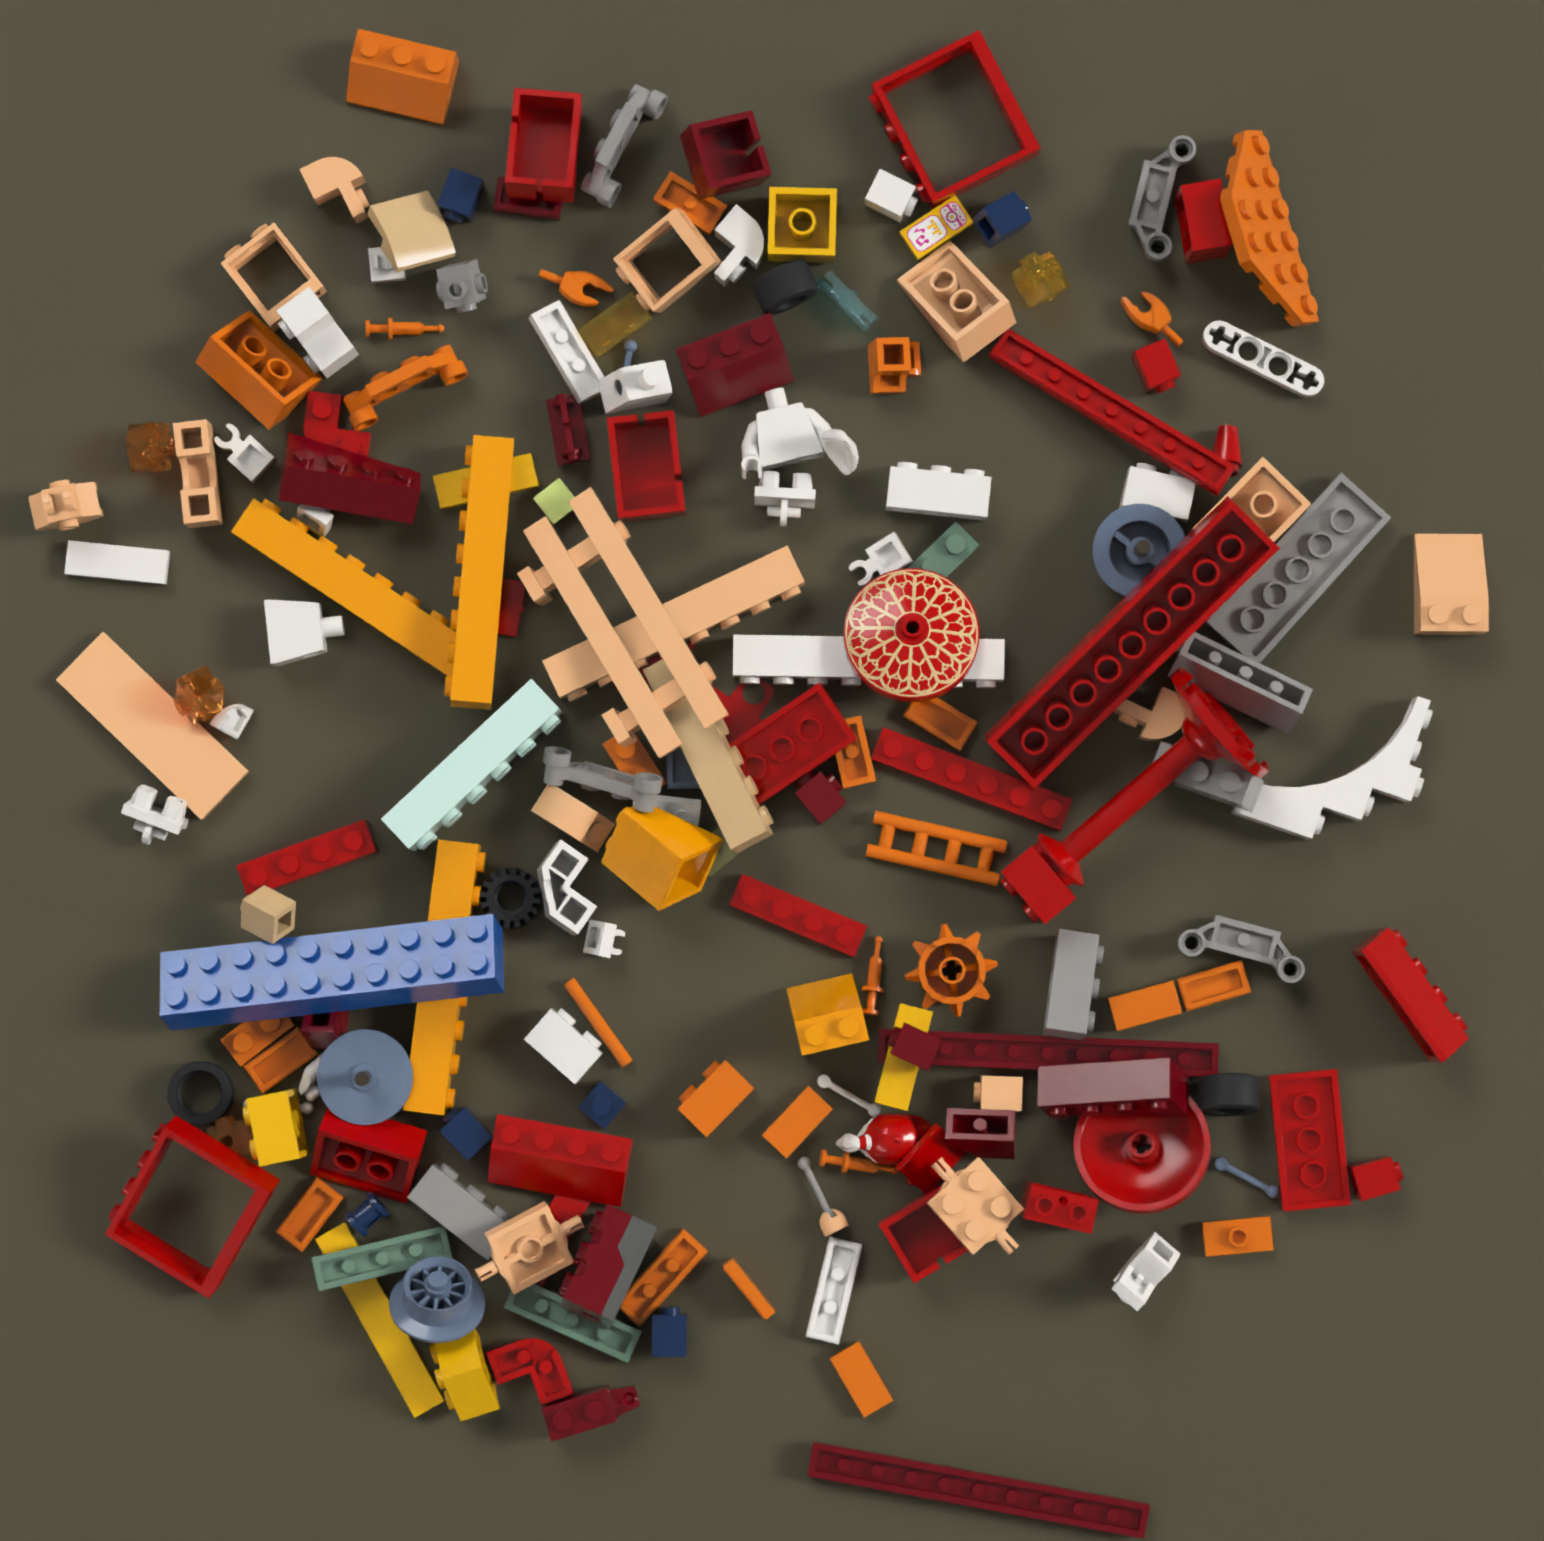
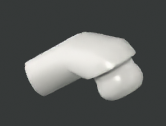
(308, 1081)

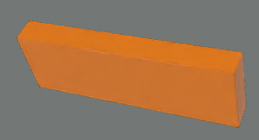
(662, 1277)

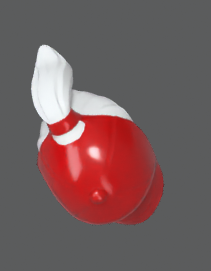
(886, 1137)

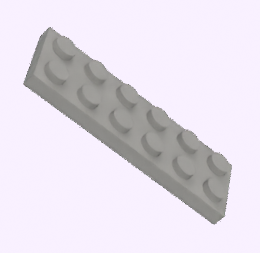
(1300, 571)

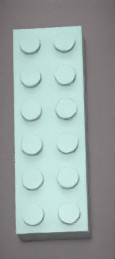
(472, 766)

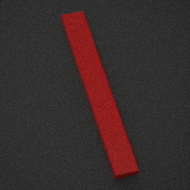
(1112, 412)

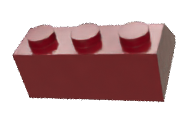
(735, 365)

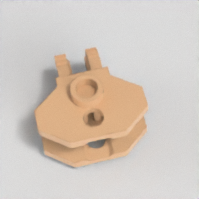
(65, 505)

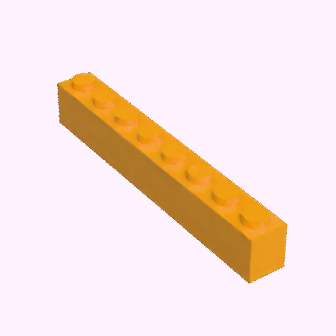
(481, 573)
(347, 583)
(438, 1021)

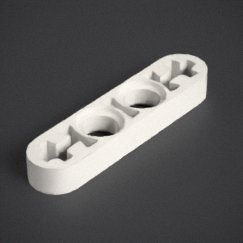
(1260, 364)

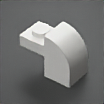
(746, 241)
(1144, 1271)

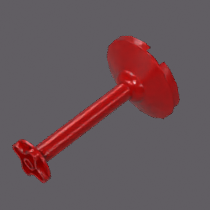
(1207, 733)

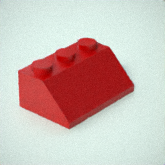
(369, 1157)

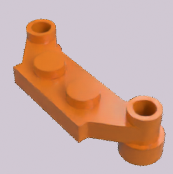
(412, 372)

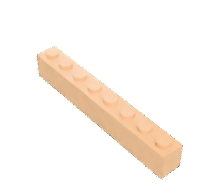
(693, 615)

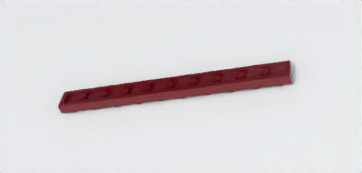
(1035, 1051)
(978, 1489)

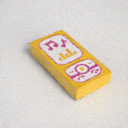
(936, 227)

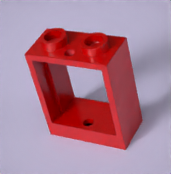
(1073, 1211)

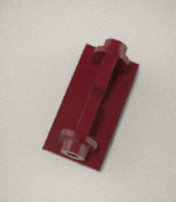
(567, 429)

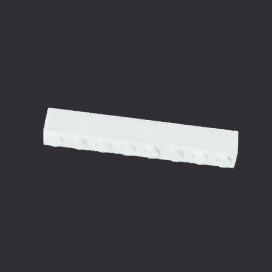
(825, 658)

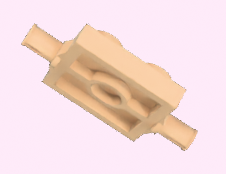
(975, 1205)
(529, 1247)

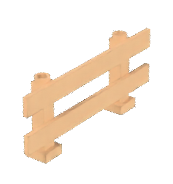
(563, 570)

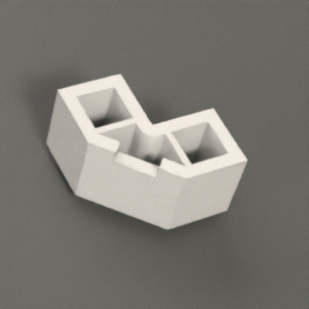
(317, 332)
(560, 902)

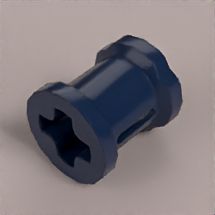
(367, 1214)

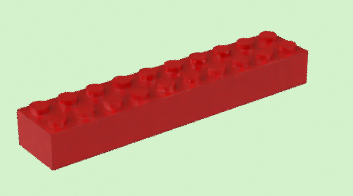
(1131, 642)

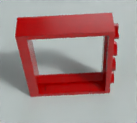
(977, 46)
(163, 1254)

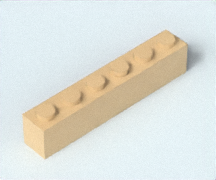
(717, 771)

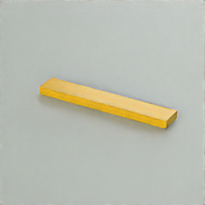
(390, 1342)

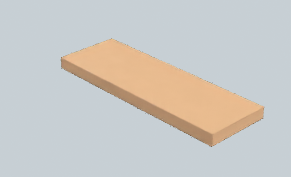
(151, 727)

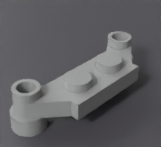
(609, 150)
(1154, 195)
(594, 777)
(1243, 941)

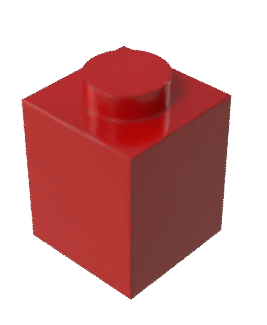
(1156, 367)
(1375, 1177)

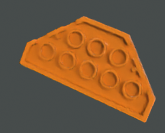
(1262, 228)

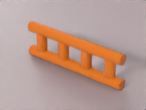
(954, 837)

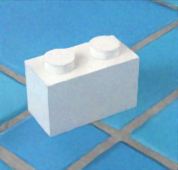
(1167, 491)
(564, 1045)

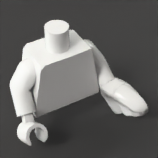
(793, 435)

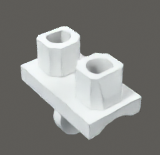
(785, 501)
(168, 819)

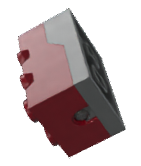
(606, 1265)

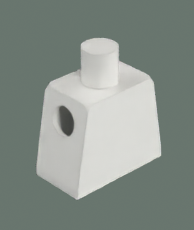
(641, 387)
(298, 630)

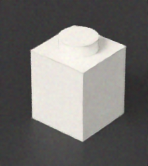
(891, 196)

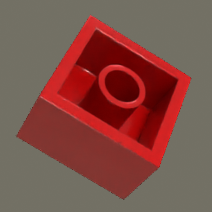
(1202, 221)
(1037, 885)

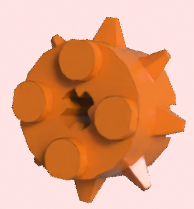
(966, 983)

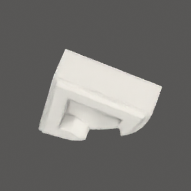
(232, 719)

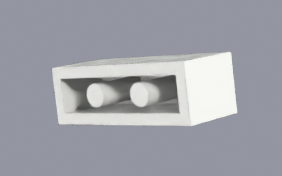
(938, 491)

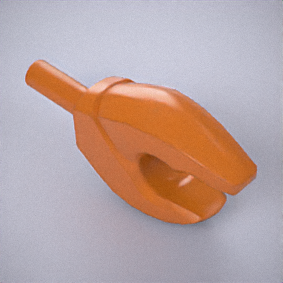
(573, 283)
(1154, 320)

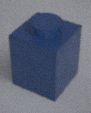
(460, 196)
(1002, 219)
(602, 1104)
(465, 1132)
(669, 1332)

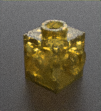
(1040, 278)

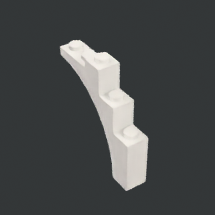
(1387, 773)

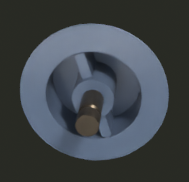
(1133, 544)

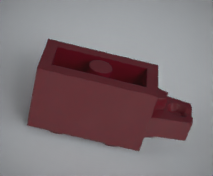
(588, 1410)

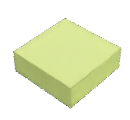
(554, 501)

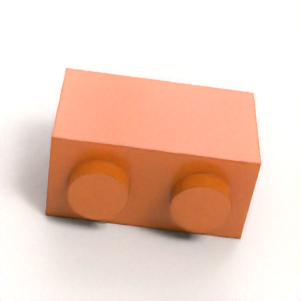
(714, 1097)

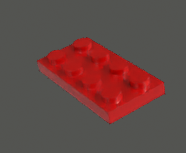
(793, 742)
(1309, 1140)

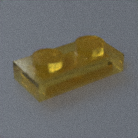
(614, 325)

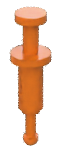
(400, 328)
(874, 979)
(854, 1163)

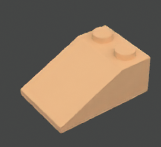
(958, 301)
(1267, 499)
(1450, 585)

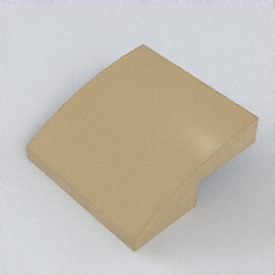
(412, 231)

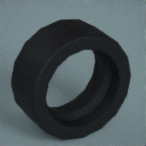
(175, 1087)

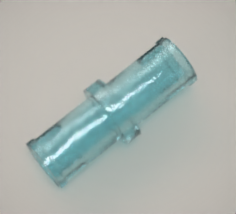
(847, 301)

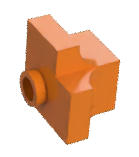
(891, 363)

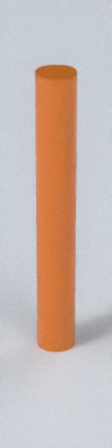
(598, 1022)

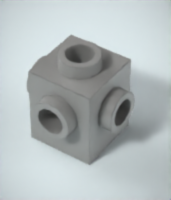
(461, 285)

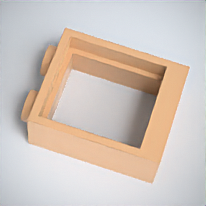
(693, 239)
(241, 255)

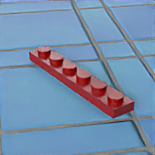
(971, 779)

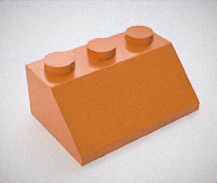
(401, 76)
(258, 369)

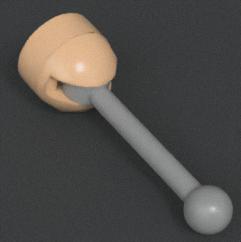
(831, 1219)

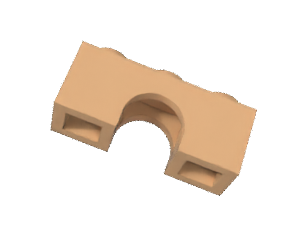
(199, 473)

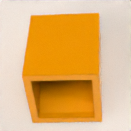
(660, 855)
(827, 1014)

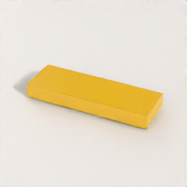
(450, 484)
(897, 1074)

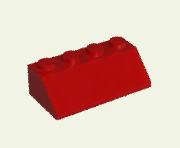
(1411, 995)
(559, 1160)

